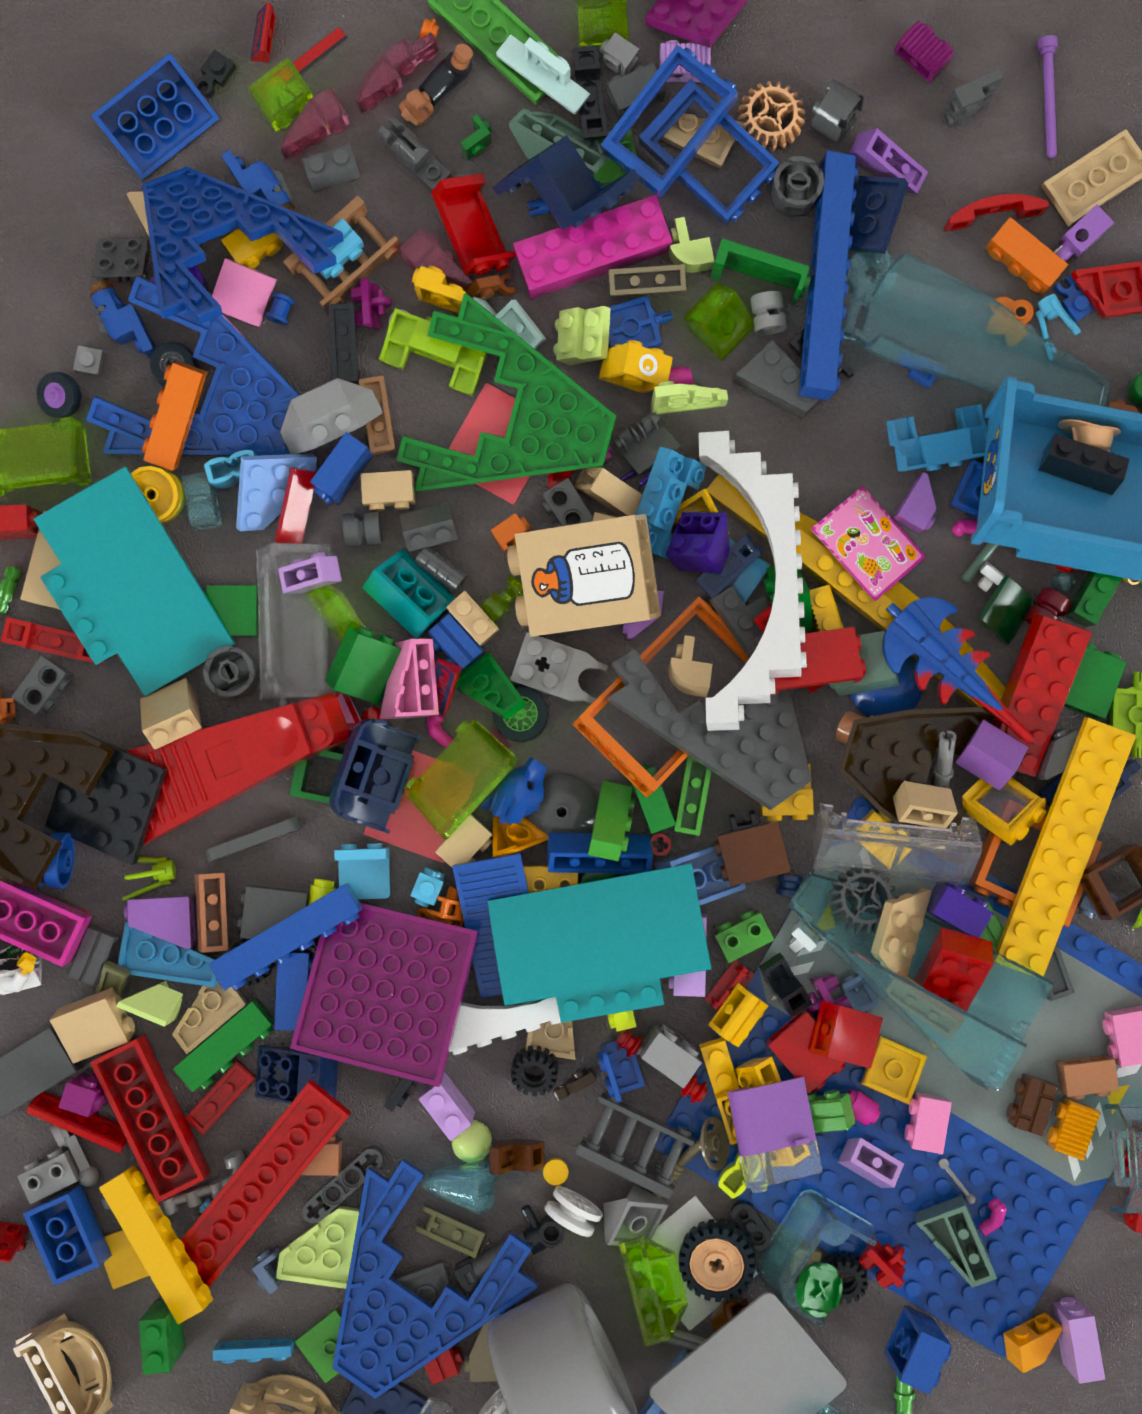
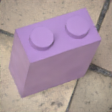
(447, 1107)
(1079, 1340)

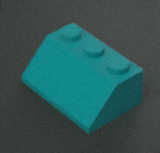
(408, 593)

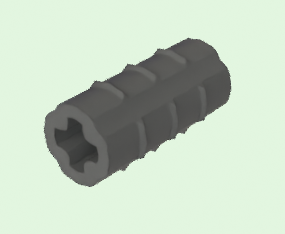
(441, 568)

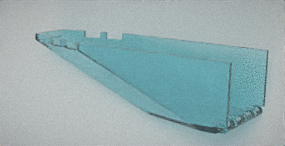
(978, 1041)

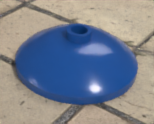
(892, 698)

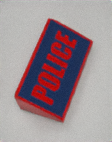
(263, 34)
(446, 681)

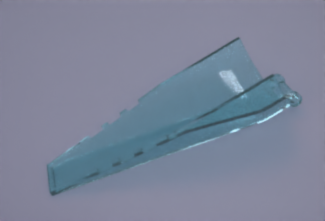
(962, 334)

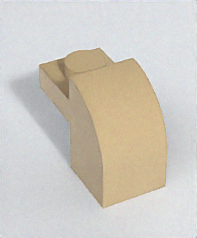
(689, 675)

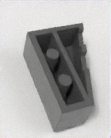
(776, 379)

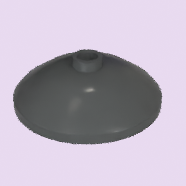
(571, 794)

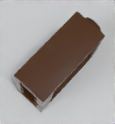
(1098, 893)

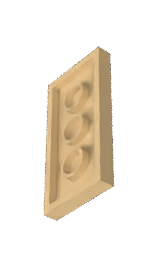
(1095, 177)

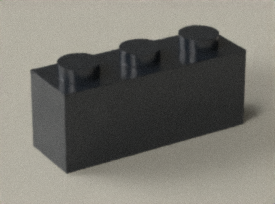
(1084, 464)

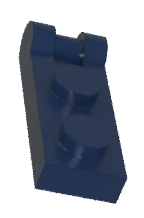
(736, 563)

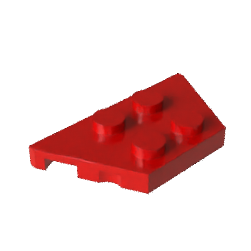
(1112, 288)

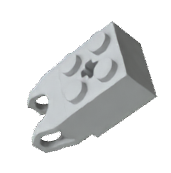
(564, 669)

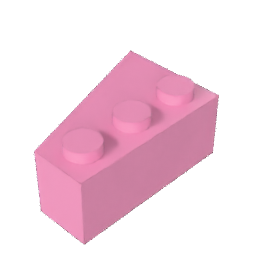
(412, 683)

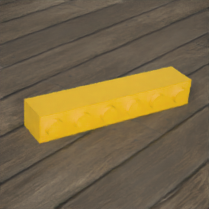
(156, 1244)

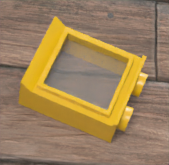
(1004, 811)

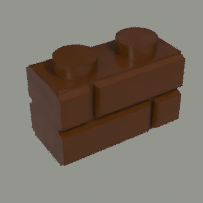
(1031, 1104)

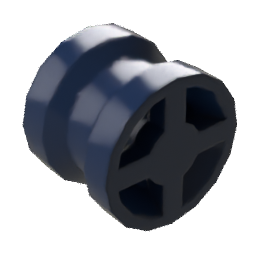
(788, 884)

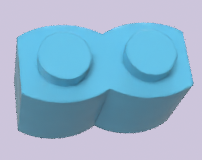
(224, 471)

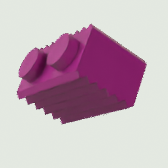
(924, 51)

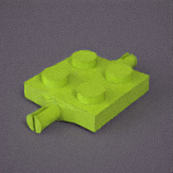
(1127, 712)

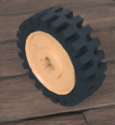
(735, 1262)

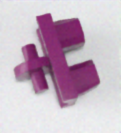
(372, 304)
(823, 987)

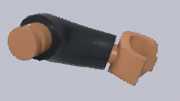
(445, 76)

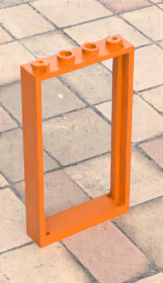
(608, 745)

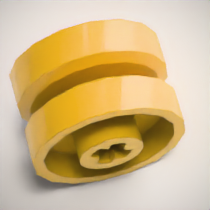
(168, 489)

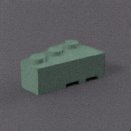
(956, 1235)

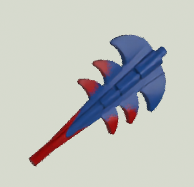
(918, 633)

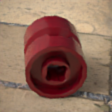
(1049, 604)

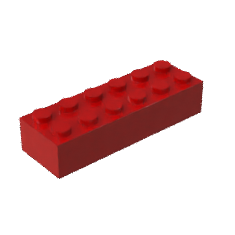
(1042, 683)
(151, 1118)

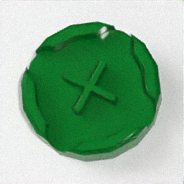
(819, 1289)

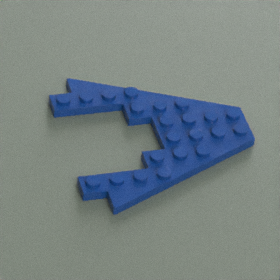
(194, 208)
(241, 405)
(389, 1328)

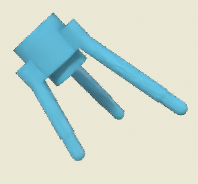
(1052, 308)

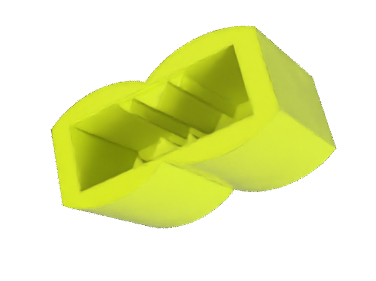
(732, 1179)

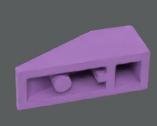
(886, 159)

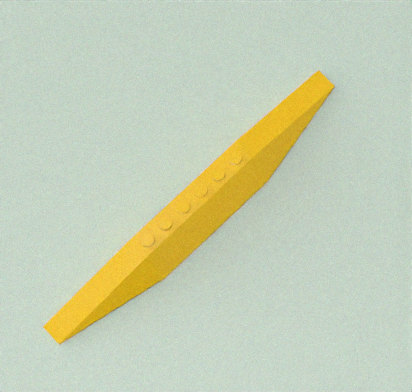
(827, 570)

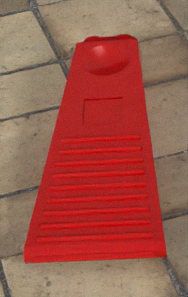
(238, 756)

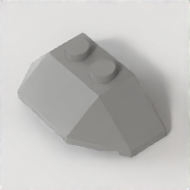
(327, 414)

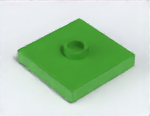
(320, 1343)

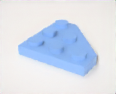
(264, 486)

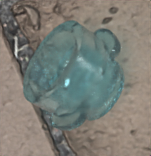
(1063, 581)

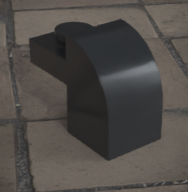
(785, 985)

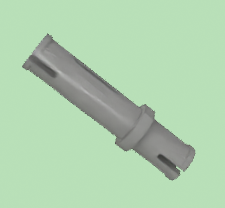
(943, 769)

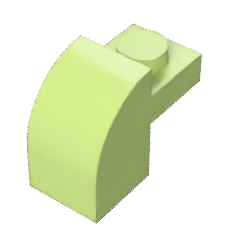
(695, 254)

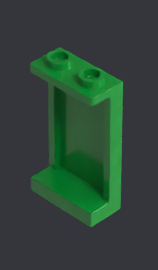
(762, 266)

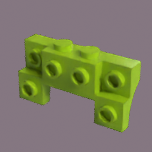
(409, 334)

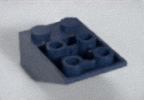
(286, 1072)

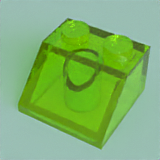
(280, 94)
(719, 320)

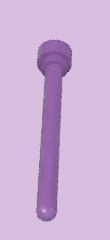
(1047, 48)

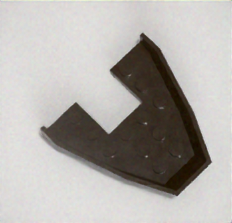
(901, 748)
(25, 762)

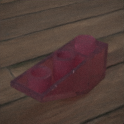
(316, 121)
(424, 251)

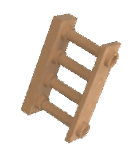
(353, 214)

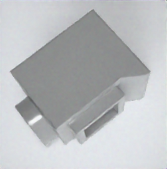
(619, 54)

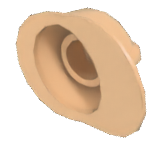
(1090, 433)

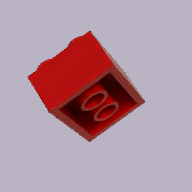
(956, 967)

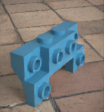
(941, 447)
(664, 494)

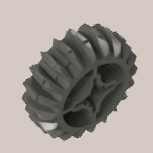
(872, 905)

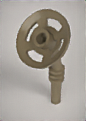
(708, 1145)

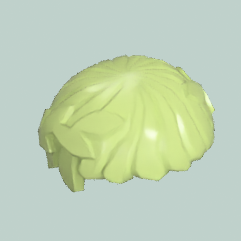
(473, 1143)

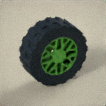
(528, 721)

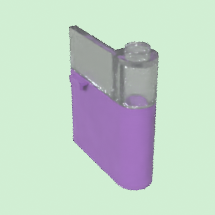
(774, 1133)

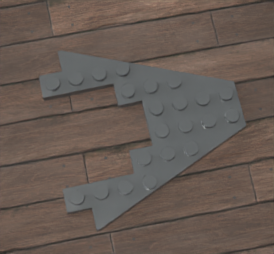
(761, 757)

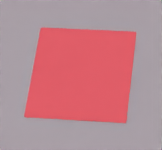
(489, 415)
(407, 825)

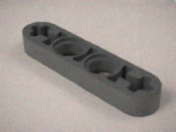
(252, 839)
(341, 1182)

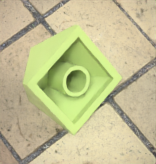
(155, 1004)

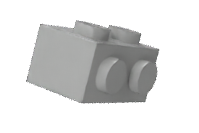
(49, 1176)

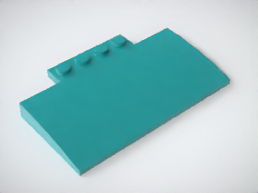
(128, 584)
(600, 942)

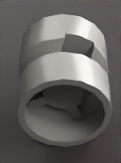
(768, 313)

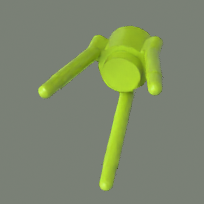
(162, 871)

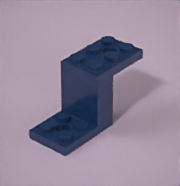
(567, 184)

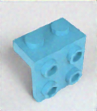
(365, 870)

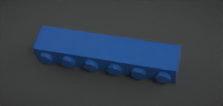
(285, 937)

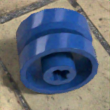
(61, 867)

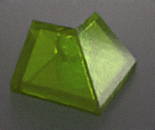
(600, 20)

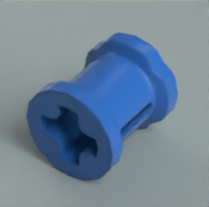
(280, 309)

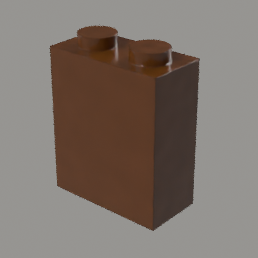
(752, 853)

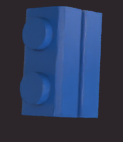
(455, 642)

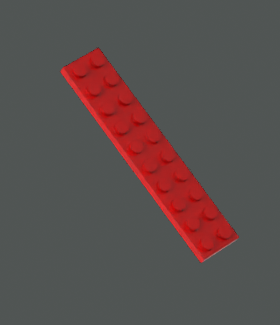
(263, 1180)

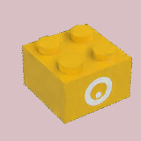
(635, 366)

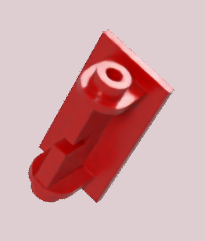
(734, 974)

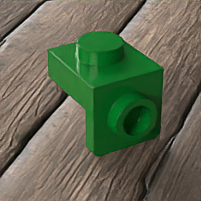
(479, 140)

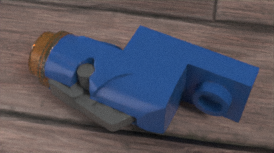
(260, 180)
(118, 320)

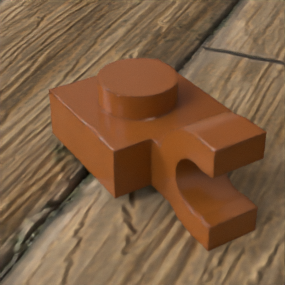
(486, 287)

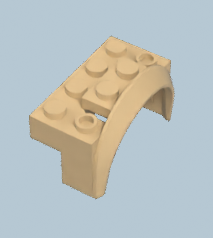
(43, 1354)
(283, 1390)

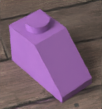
(918, 506)

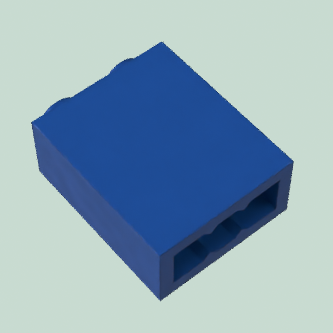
(341, 469)

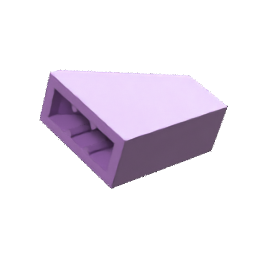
(164, 917)

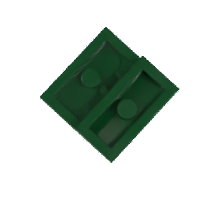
(1006, 610)

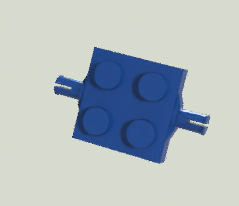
(636, 322)

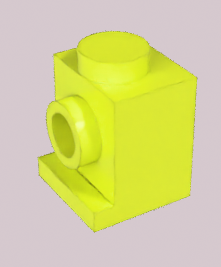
(622, 1020)

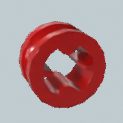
(666, 839)

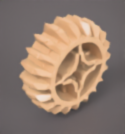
(767, 99)

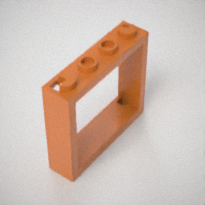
(1004, 896)

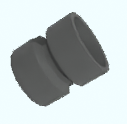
(361, 529)

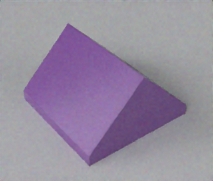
(992, 755)

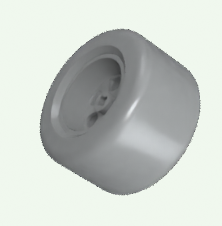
(557, 1358)

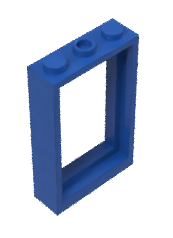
(669, 116)
(628, 161)

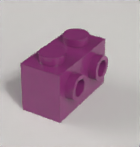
(83, 1095)

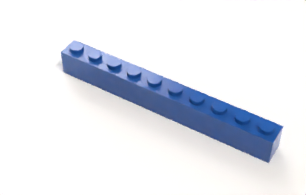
(828, 275)

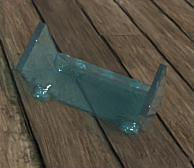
(797, 1237)

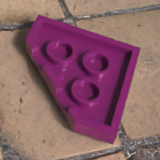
(694, 19)

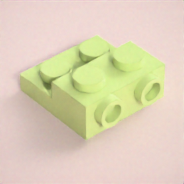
(582, 335)

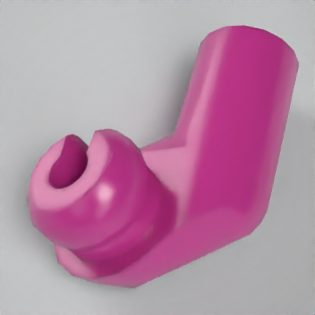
(964, 526)
(436, 732)
(996, 1218)

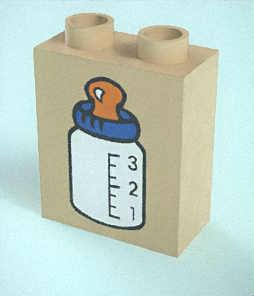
(585, 575)

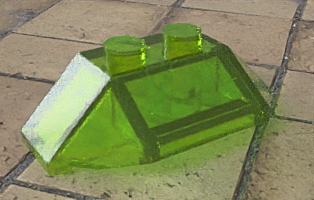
(654, 1287)

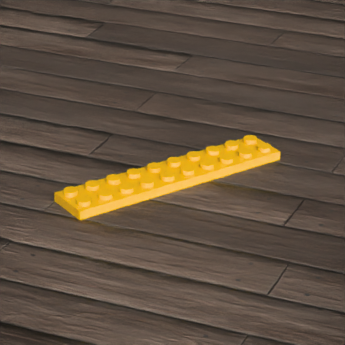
(1065, 844)

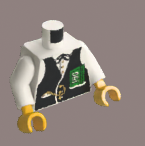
(19, 970)

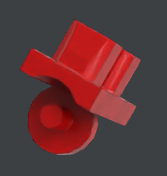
(889, 1261)

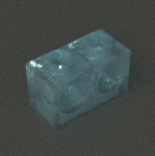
(201, 501)

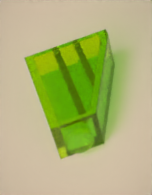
(334, 610)

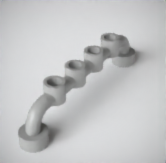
(194, 1195)

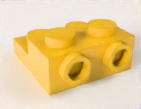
(433, 289)
(797, 805)

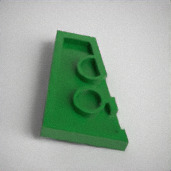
(490, 687)

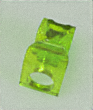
(498, 604)

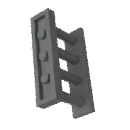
(615, 1160)

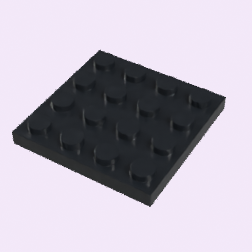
(116, 810)

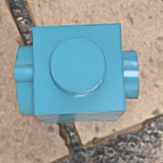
(428, 887)

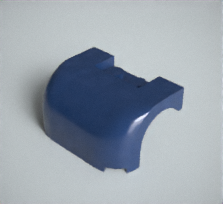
(372, 773)

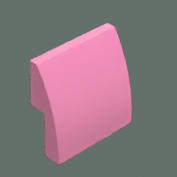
(243, 292)

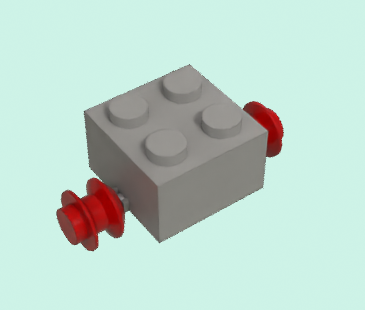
(669, 1056)

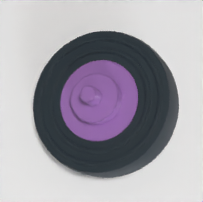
(58, 395)

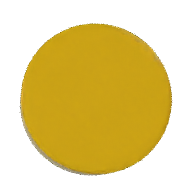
(555, 1171)

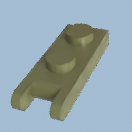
(452, 1232)

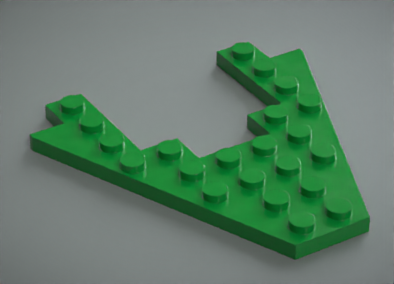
(551, 423)

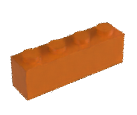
(174, 416)

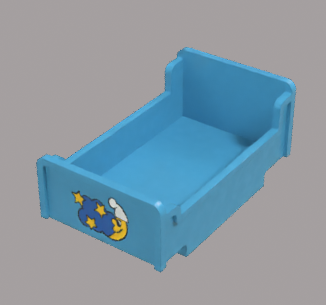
(1049, 515)

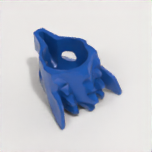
(512, 797)

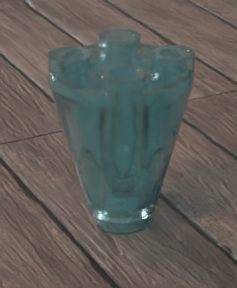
(463, 1185)

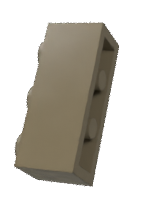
(647, 280)

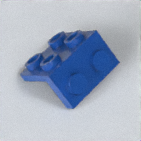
(622, 1071)

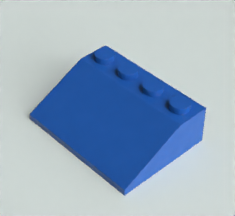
(155, 116)

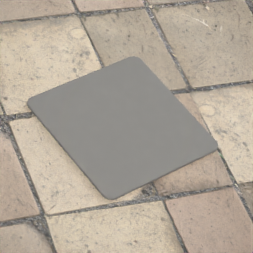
(752, 1367)

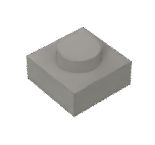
(89, 361)

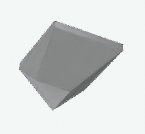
(633, 1216)

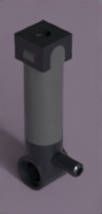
(471, 1270)

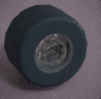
(167, 354)

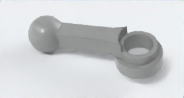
(88, 1174)

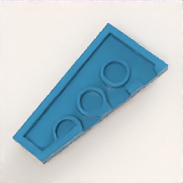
(163, 960)

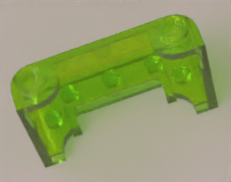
(44, 455)
(460, 778)

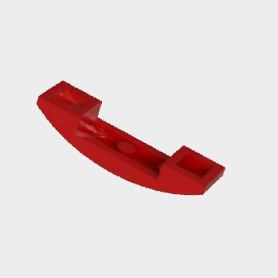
(1025, 207)
(44, 639)

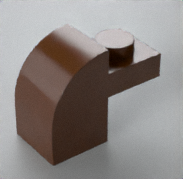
(516, 1155)

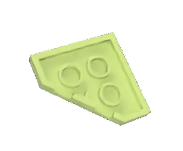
(683, 397)
(322, 1252)

